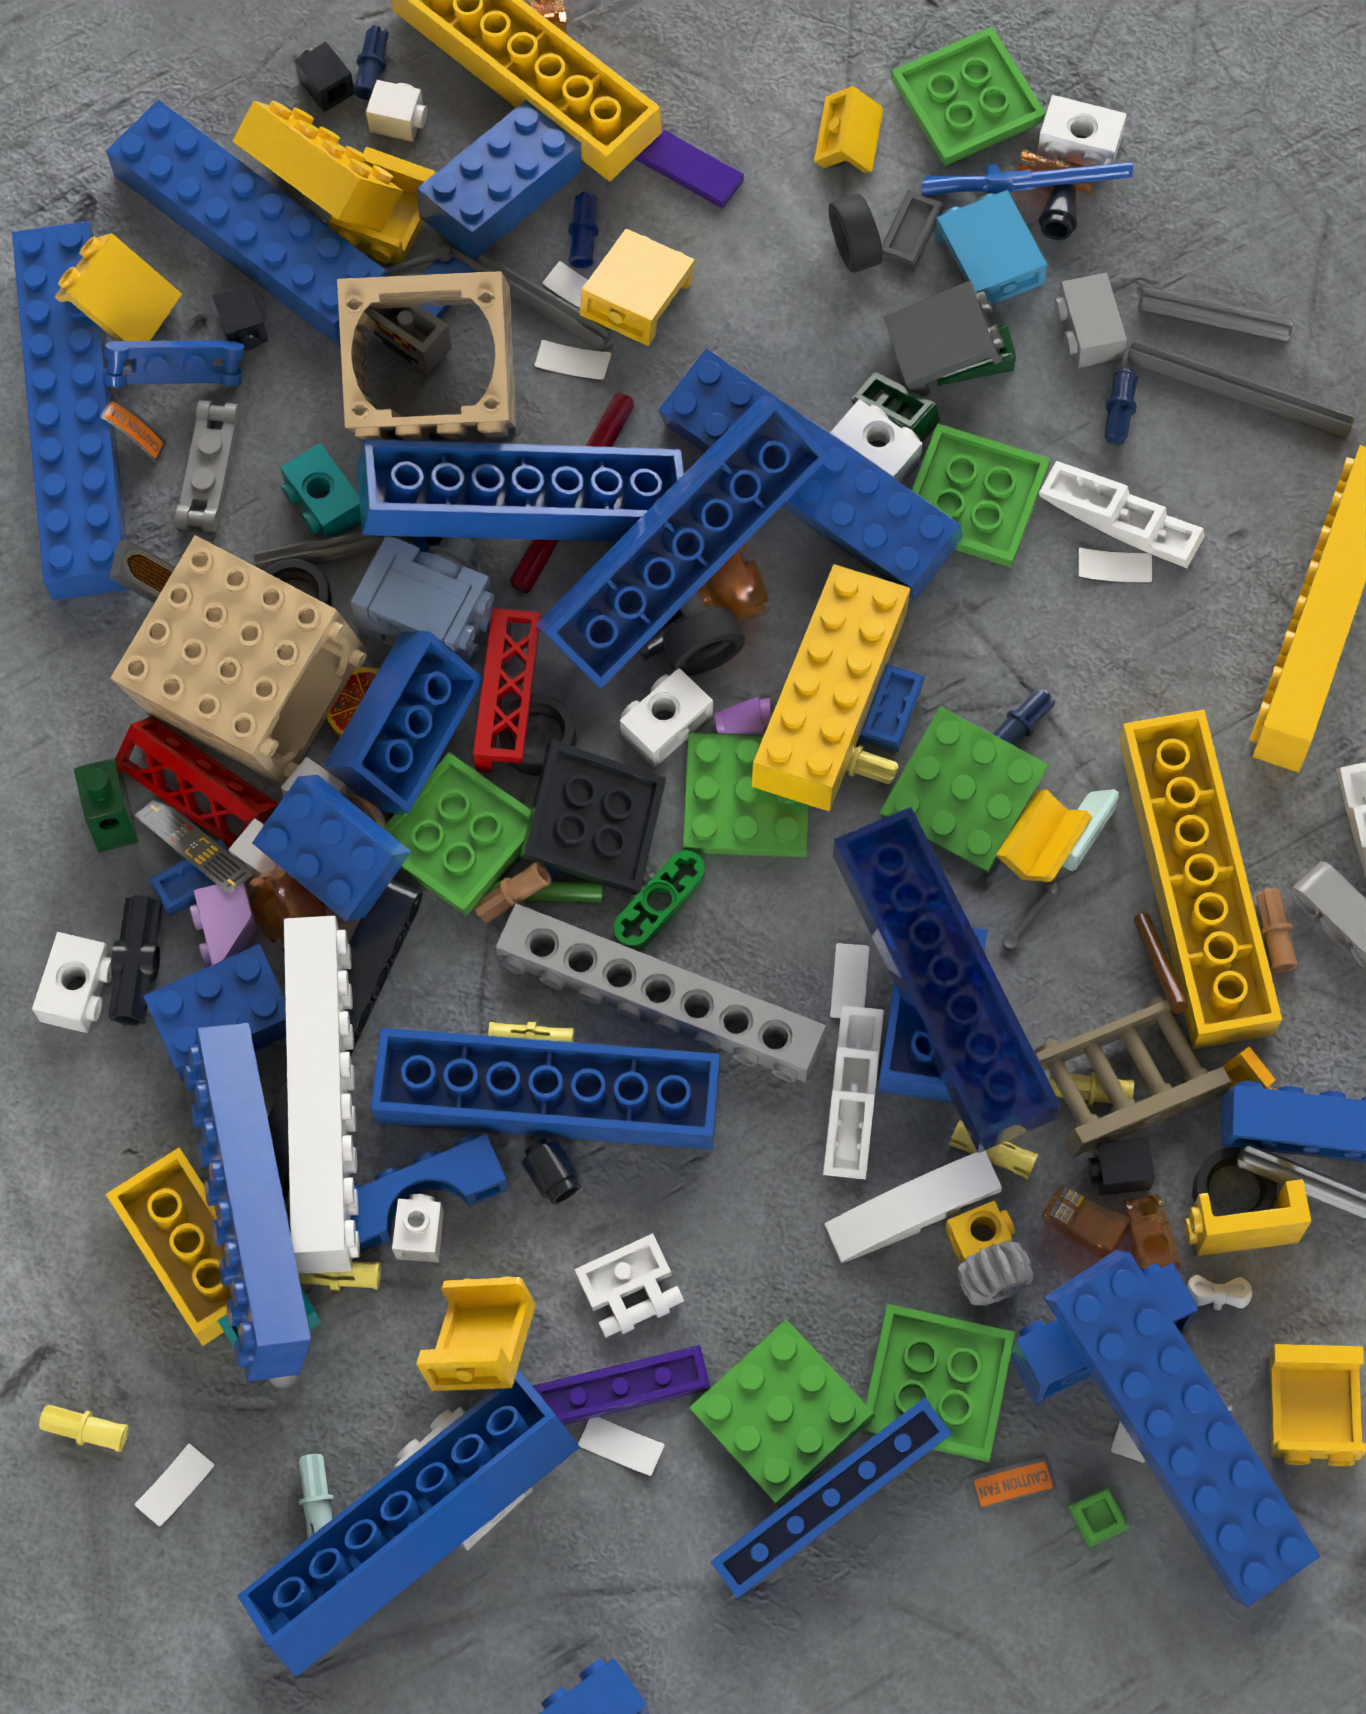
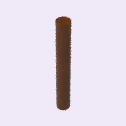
(1160, 963)

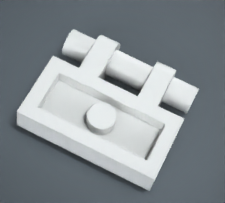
(624, 1273)

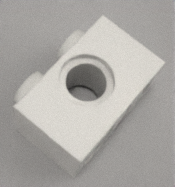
(1071, 118)
(869, 424)
(659, 738)
(70, 959)

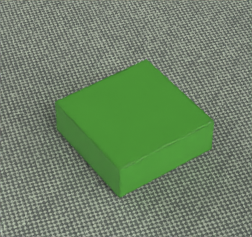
(1098, 1517)

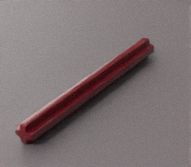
(603, 436)

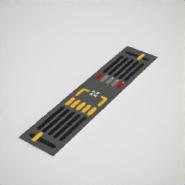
(194, 844)

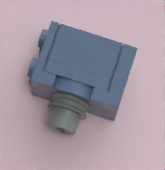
(425, 593)

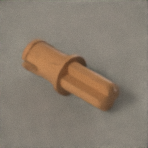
(512, 892)
(1276, 930)

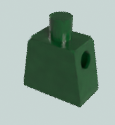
(106, 797)

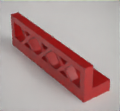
(494, 689)
(193, 768)

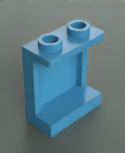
(993, 246)

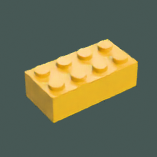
(318, 164)
(173, 1228)

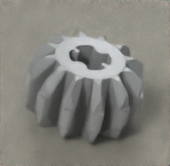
(995, 1273)

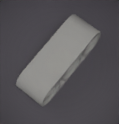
(1334, 908)

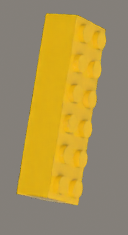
(830, 688)

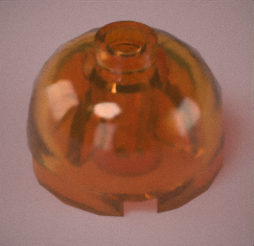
(737, 588)
(281, 898)

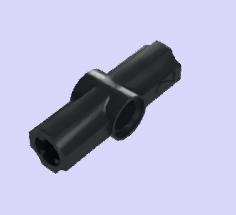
(135, 960)

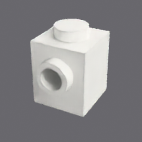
(396, 110)
(418, 1229)

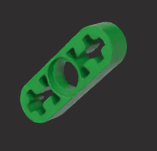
(669, 871)

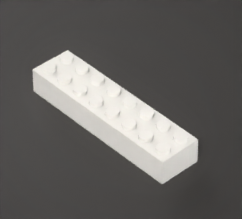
(318, 1097)

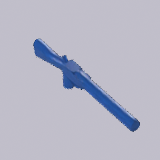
(1013, 181)

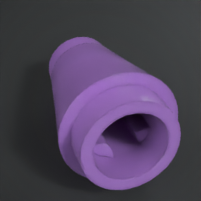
(746, 717)

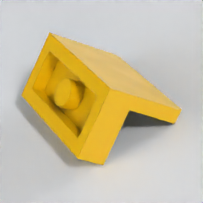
(849, 130)
(1042, 838)

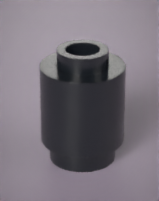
(551, 1171)

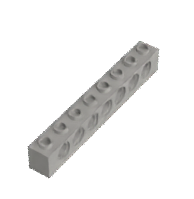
(529, 929)

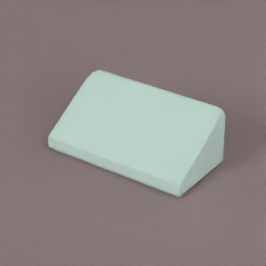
(1101, 807)

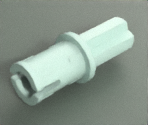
(315, 1493)

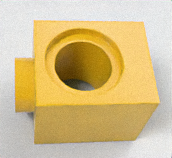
(959, 1229)

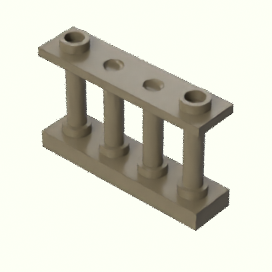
(1126, 1114)

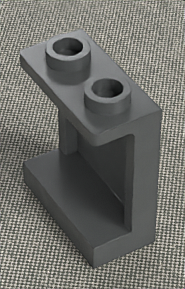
(943, 335)

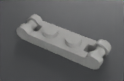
(208, 467)

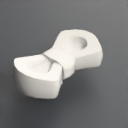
(1235, 1292)

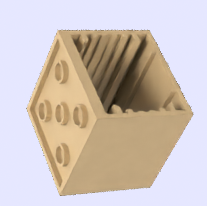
(362, 416)
(239, 661)

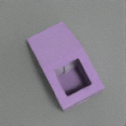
(225, 921)

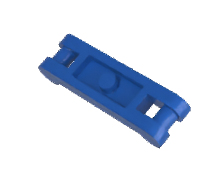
(172, 362)

